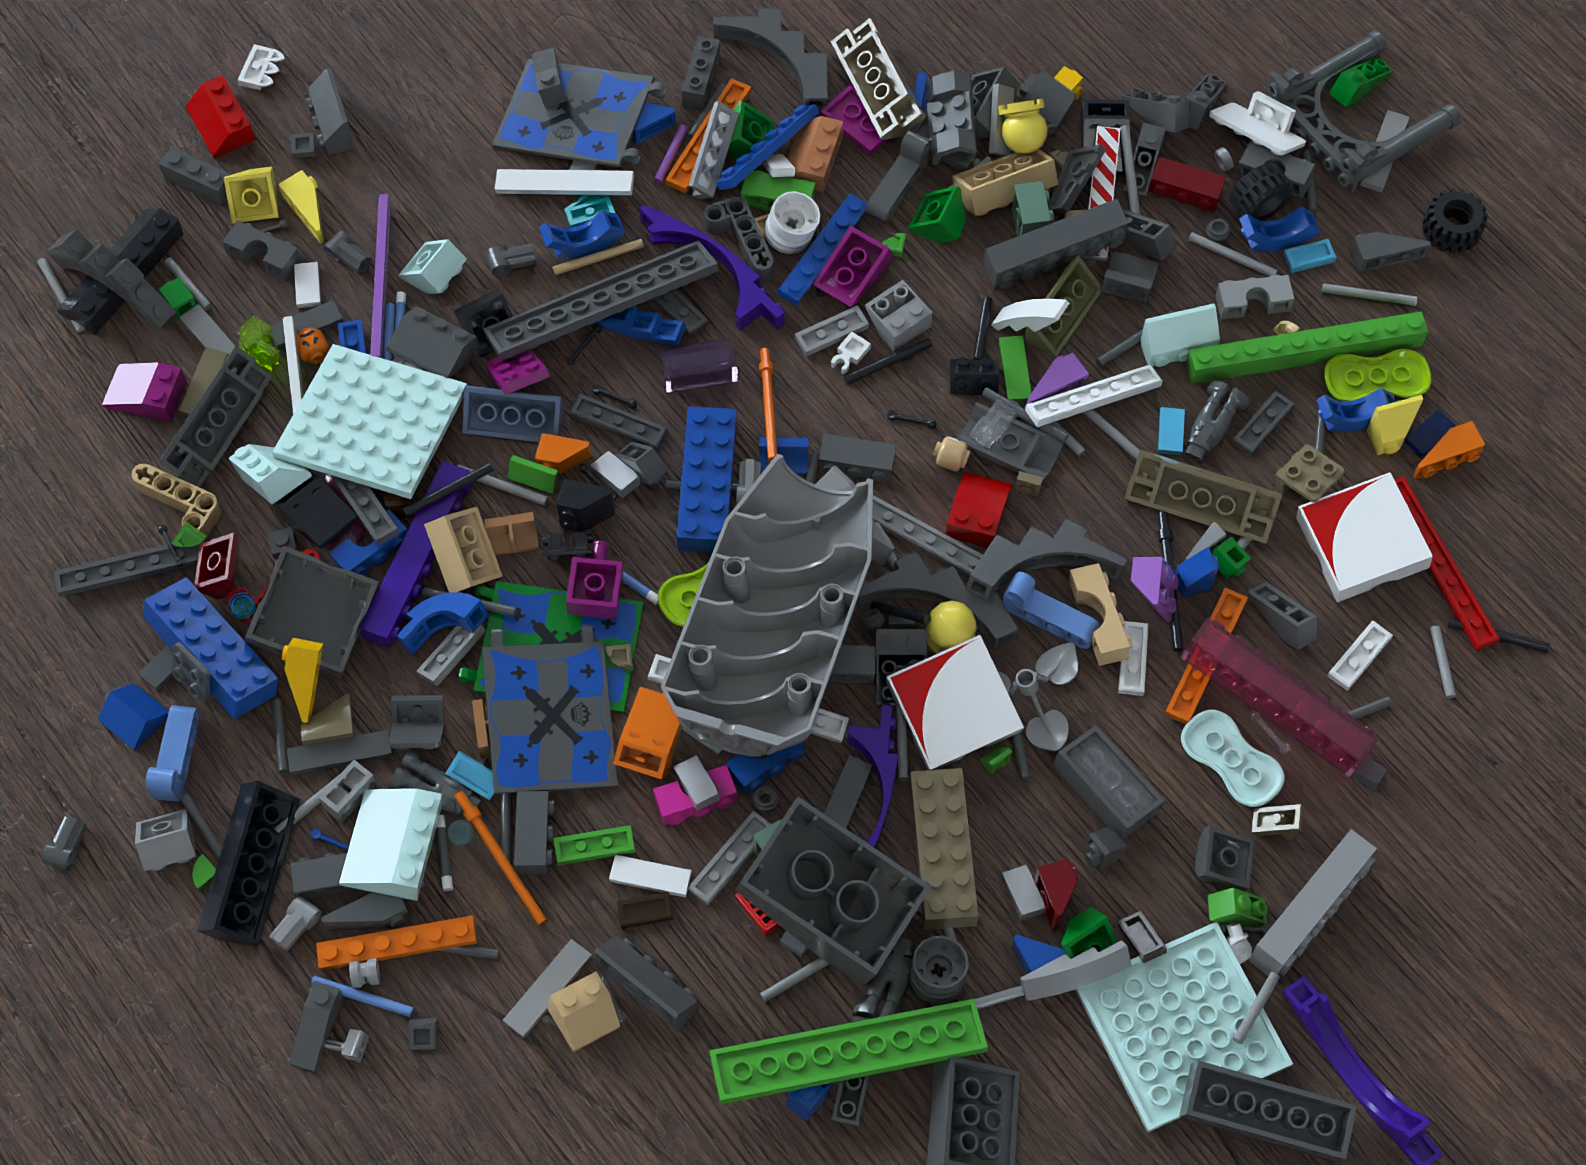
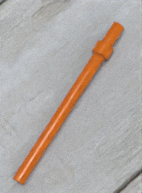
(766, 371)
(473, 816)

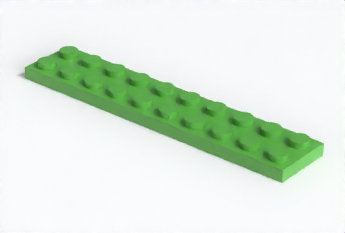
(847, 1051)

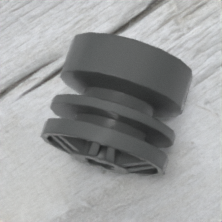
(946, 959)

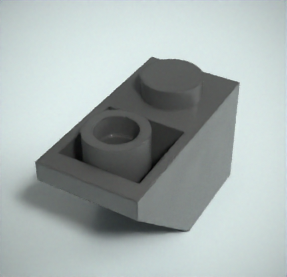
(1104, 848)

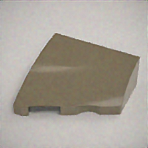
(330, 723)

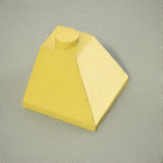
(252, 195)
(1392, 423)

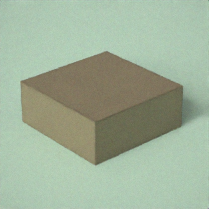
(1028, 483)

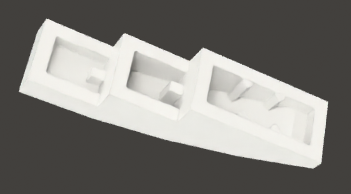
(1030, 313)

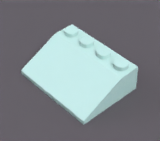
(392, 841)

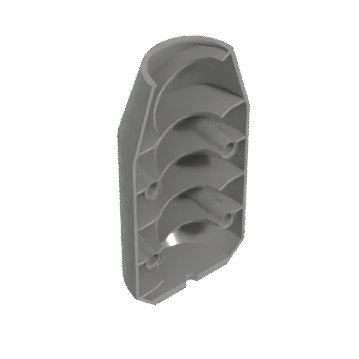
(771, 613)

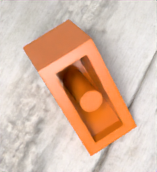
(561, 452)

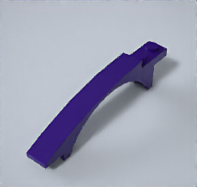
(752, 298)
(878, 750)
(1389, 1114)

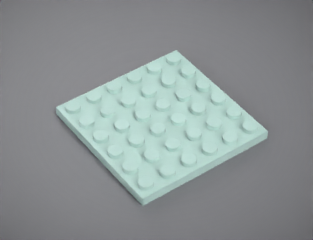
(370, 421)
(1179, 1012)

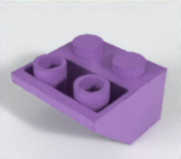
(1156, 584)

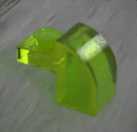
(255, 340)

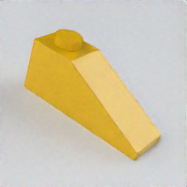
(302, 672)

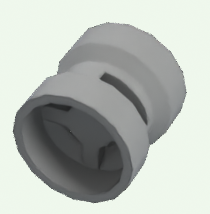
(364, 973)

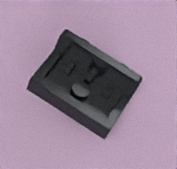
(973, 375)

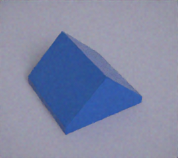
(132, 715)

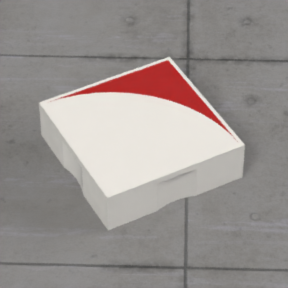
(1364, 537)
(954, 703)

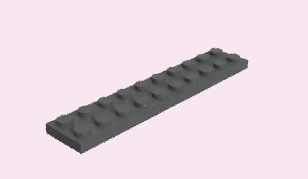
(600, 300)

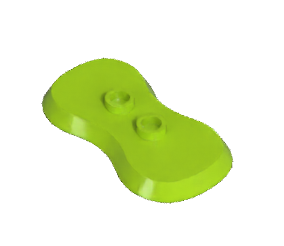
(1399, 372)
(678, 595)

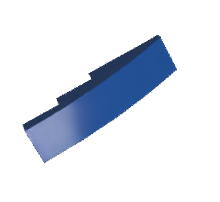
(644, 326)

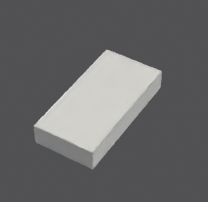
(779, 166)
(307, 285)

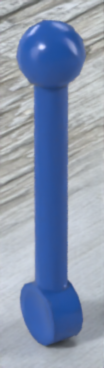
(317, 835)

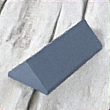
(511, 415)

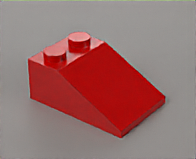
(977, 509)

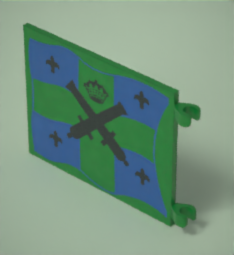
(544, 620)

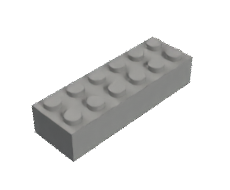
(1314, 905)

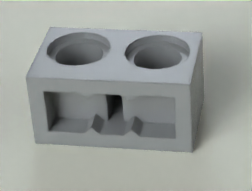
(347, 791)

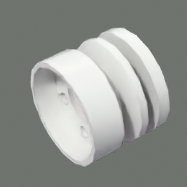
(792, 222)

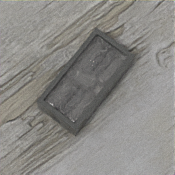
(1108, 782)

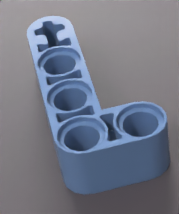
(1048, 612)
(169, 777)

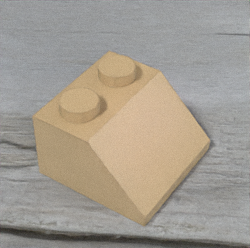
(583, 1011)

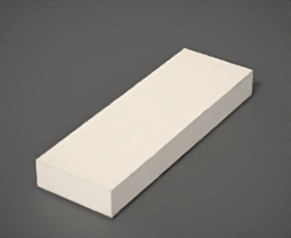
(1360, 655)
(1133, 669)
(650, 876)

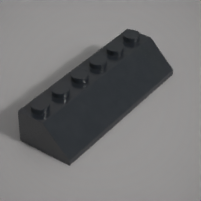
(144, 246)
(249, 864)

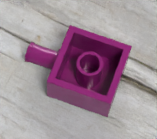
(595, 585)

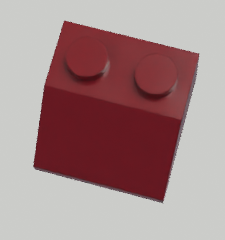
(217, 566)
(1056, 886)

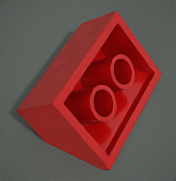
(219, 117)

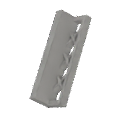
(713, 151)

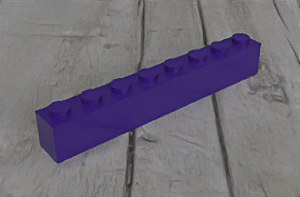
(411, 563)

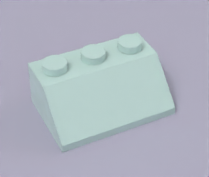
(1172, 335)
(266, 474)

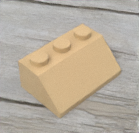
(463, 550)

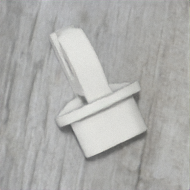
(1238, 942)

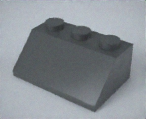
(982, 96)
(330, 114)
(432, 343)

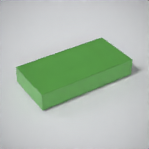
(532, 474)

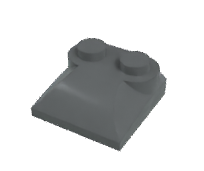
(1224, 858)

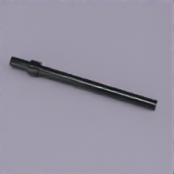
(1165, 537)

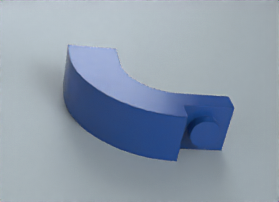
(1280, 233)
(584, 239)
(1352, 415)
(440, 612)

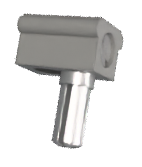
(353, 1047)

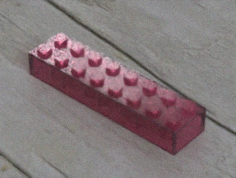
(1279, 697)

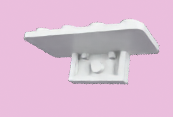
(1264, 122)

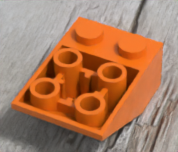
(649, 735)

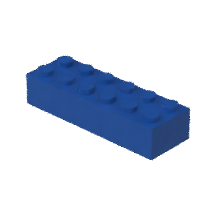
(706, 477)
(237, 673)

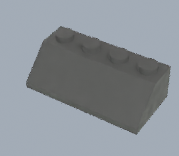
(646, 982)

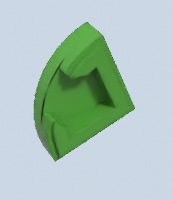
(896, 244)
(188, 536)
(203, 872)

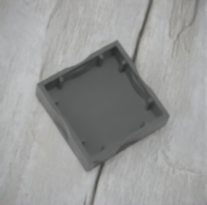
(313, 605)

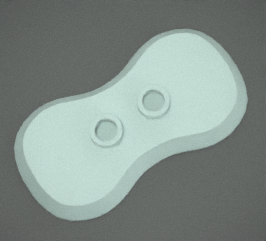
(1248, 773)

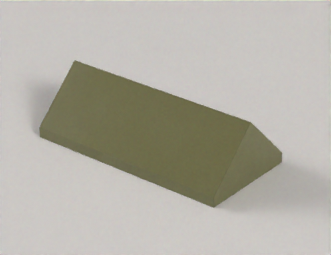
(1081, 291)

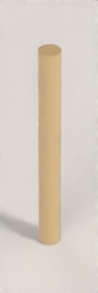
(597, 257)

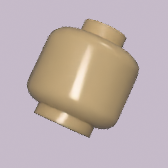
(951, 454)

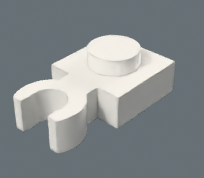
(851, 350)

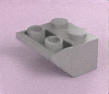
(899, 315)

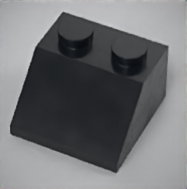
(481, 314)
(584, 505)

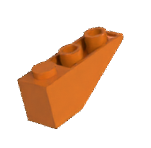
(1456, 446)

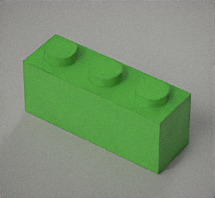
(762, 189)

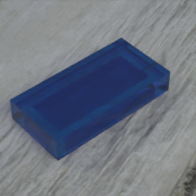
(1429, 433)

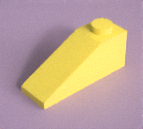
(302, 197)

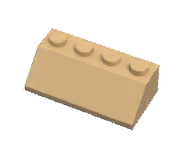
(994, 182)

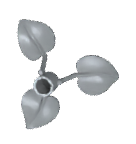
(1061, 667)

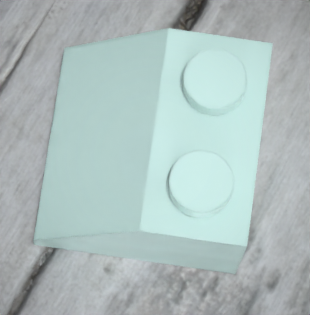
(433, 266)

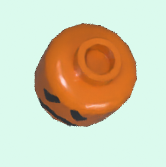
(312, 345)

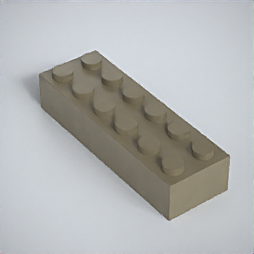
(943, 848)

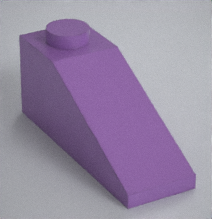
(1062, 376)

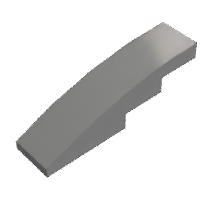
(1070, 974)

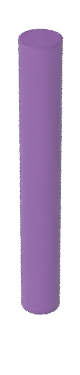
(671, 153)

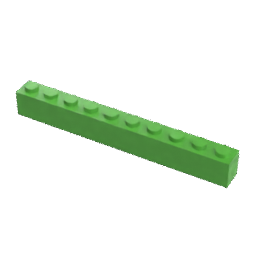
(1305, 347)

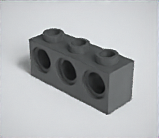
(701, 73)

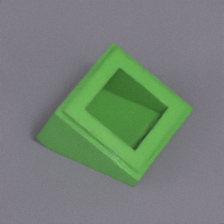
(996, 759)

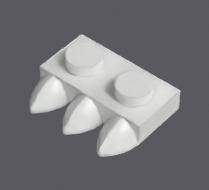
(258, 66)

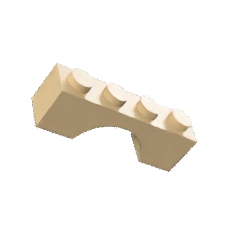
(1091, 588)

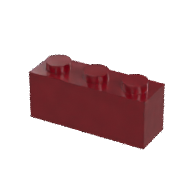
(1187, 184)

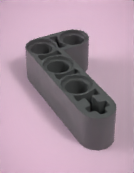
(901, 177)
(747, 239)

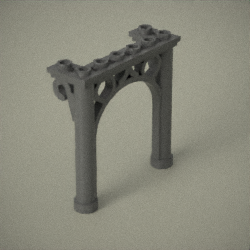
(1367, 156)

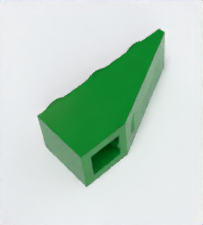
(1359, 81)

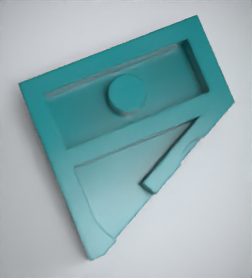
(587, 208)

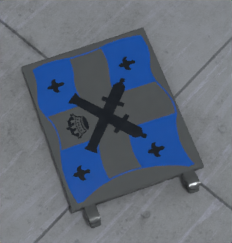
(589, 126)
(549, 715)

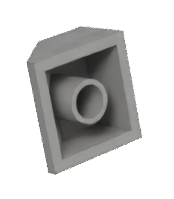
(165, 840)

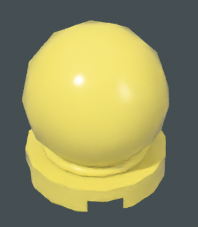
(1024, 127)
(949, 626)

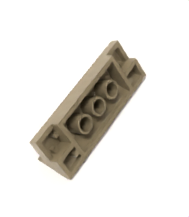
(878, 80)
(1203, 496)

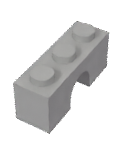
(1272, 291)

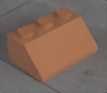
(816, 150)

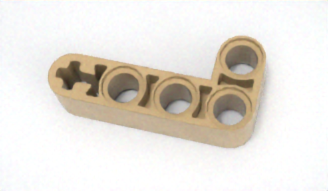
(176, 493)

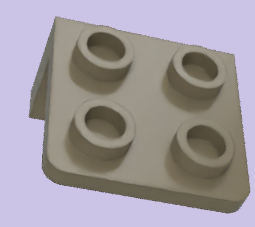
(1308, 474)

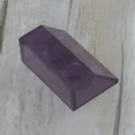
(698, 364)

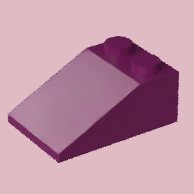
(853, 267)
(146, 390)

